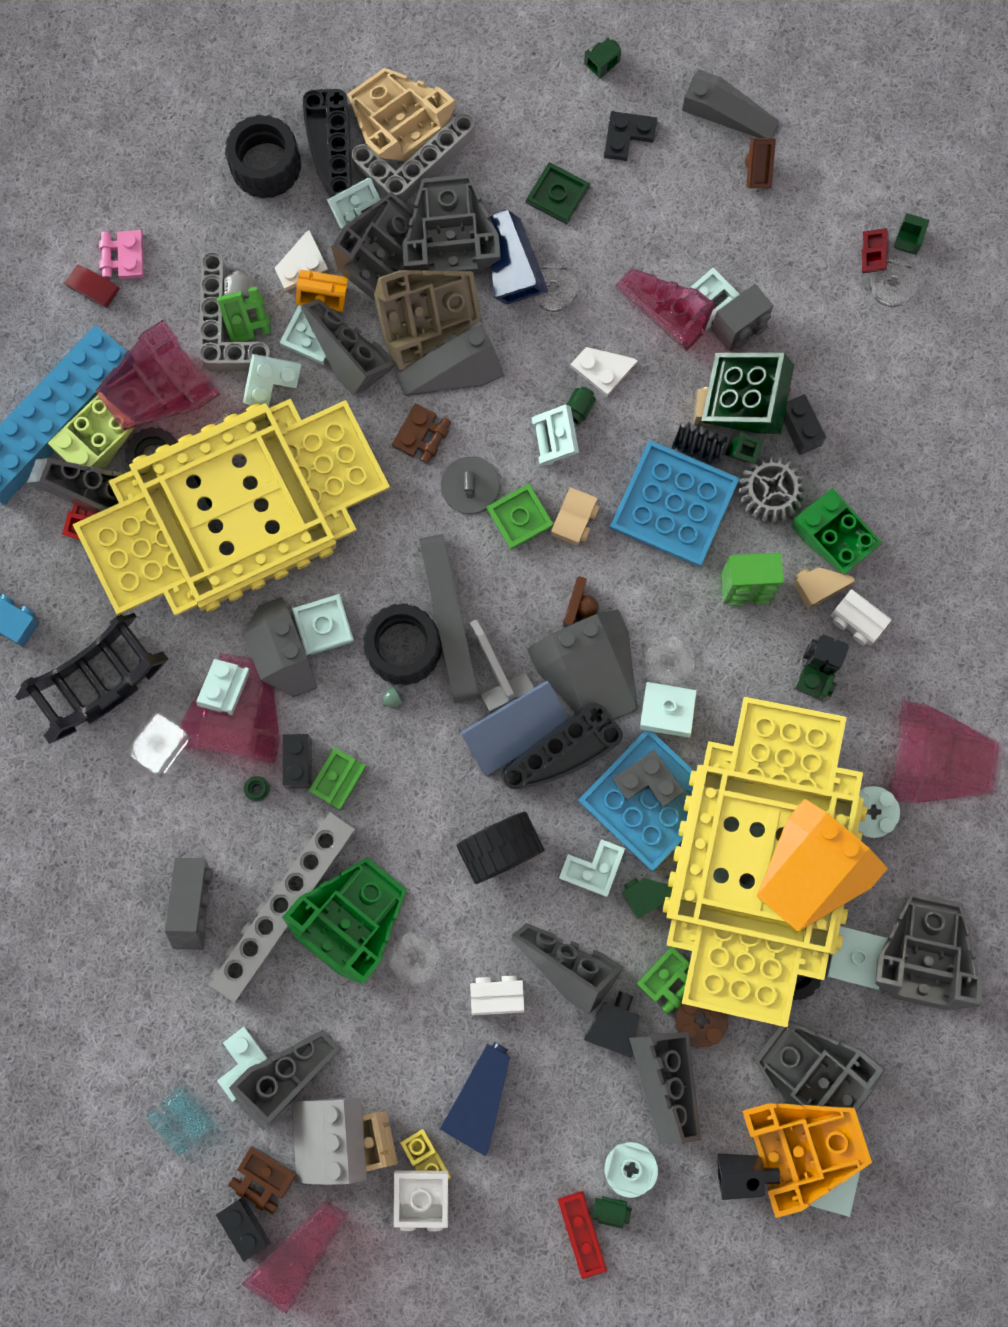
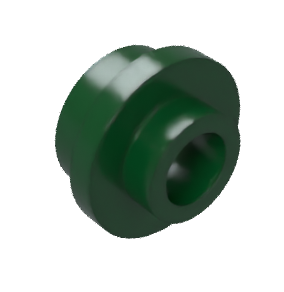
(250, 783)

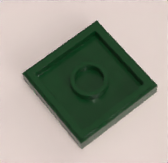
(557, 193)

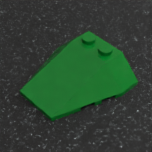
(348, 919)

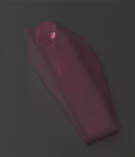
(673, 308)

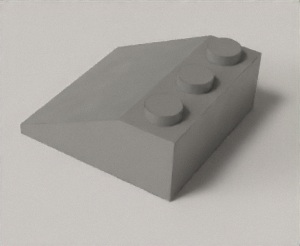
(329, 1141)

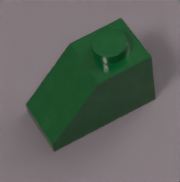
(645, 895)

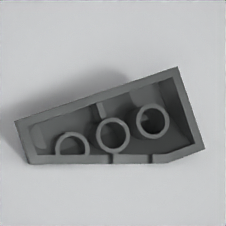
(275, 1082)

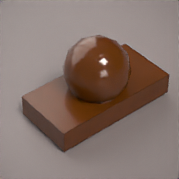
(760, 162)
(580, 604)

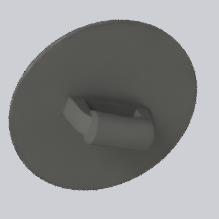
(470, 485)

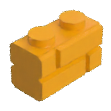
(321, 286)

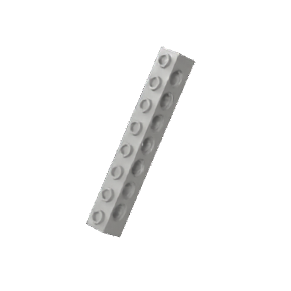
(221, 977)

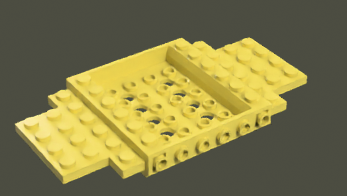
(162, 541)
(740, 948)

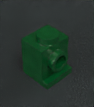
(603, 57)
(744, 448)

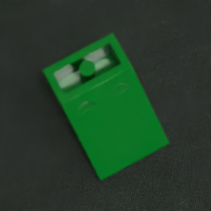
(835, 532)

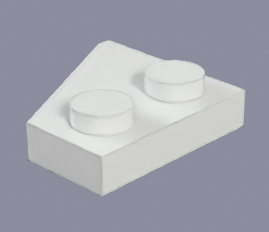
(302, 256)
(602, 368)

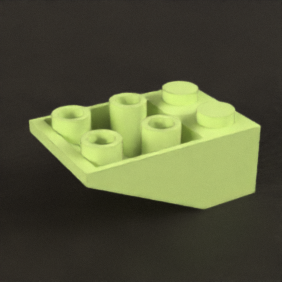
(90, 437)

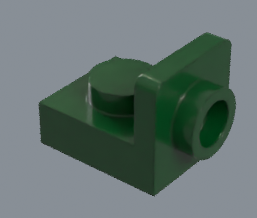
(816, 683)

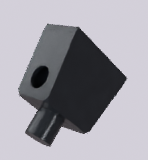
(614, 1026)
(744, 1176)

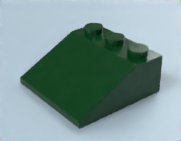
(748, 391)

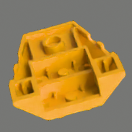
(816, 868)
(810, 1146)

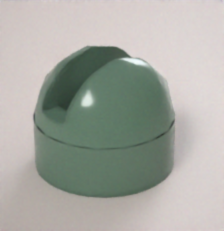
(391, 698)

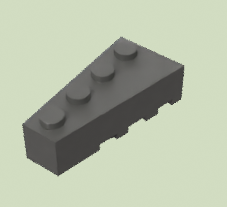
(75, 483)
(669, 1085)

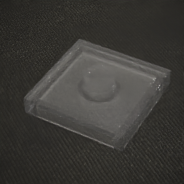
(158, 744)

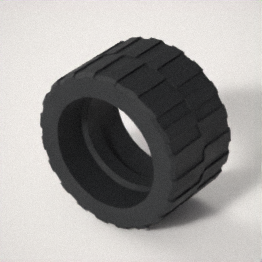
(257, 131)
(396, 615)
(500, 847)

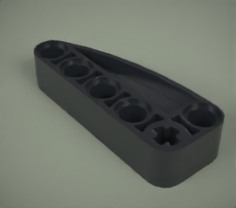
(324, 137)
(573, 751)

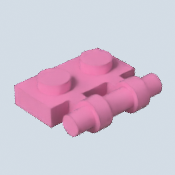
(130, 255)

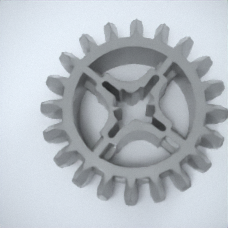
(763, 485)

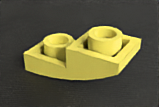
(423, 1153)

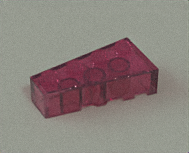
(292, 1263)

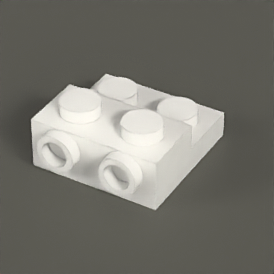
(421, 1200)

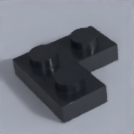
(624, 128)

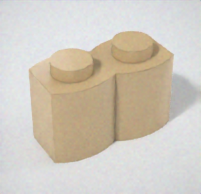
(574, 517)

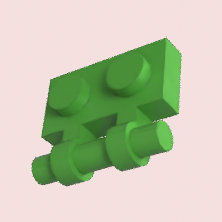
(236, 316)
(662, 976)

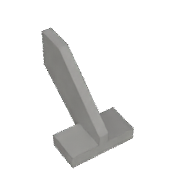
(507, 690)

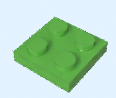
(519, 516)

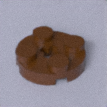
(710, 1033)

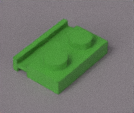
(337, 778)

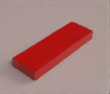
(582, 1234)

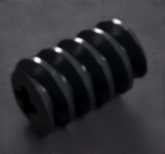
(699, 443)

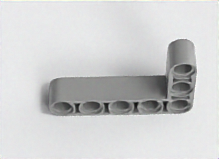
(417, 163)
(215, 322)

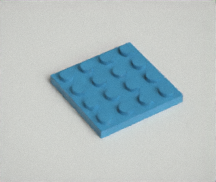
(674, 503)
(641, 821)

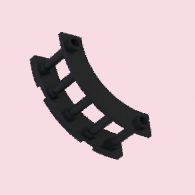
(107, 698)

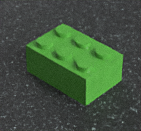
(752, 578)

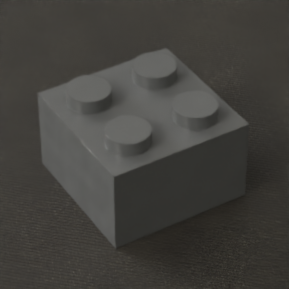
(742, 318)

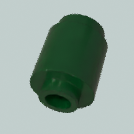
(581, 403)
(611, 1212)

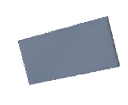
(514, 728)

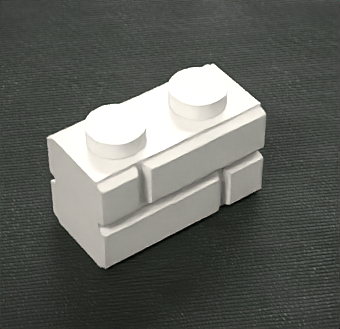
(860, 618)
(497, 997)

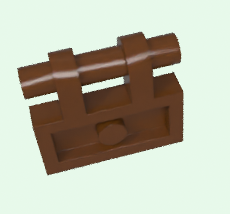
(414, 431)
(267, 1173)

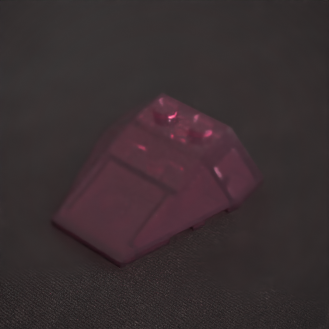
(154, 381)
(246, 733)
(940, 757)

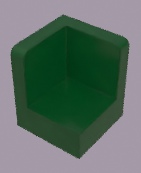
(911, 233)

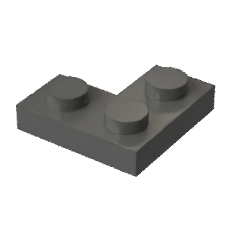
(649, 772)

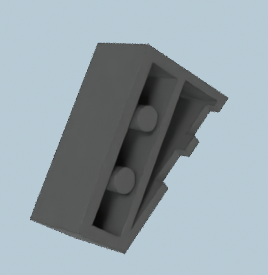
(188, 903)

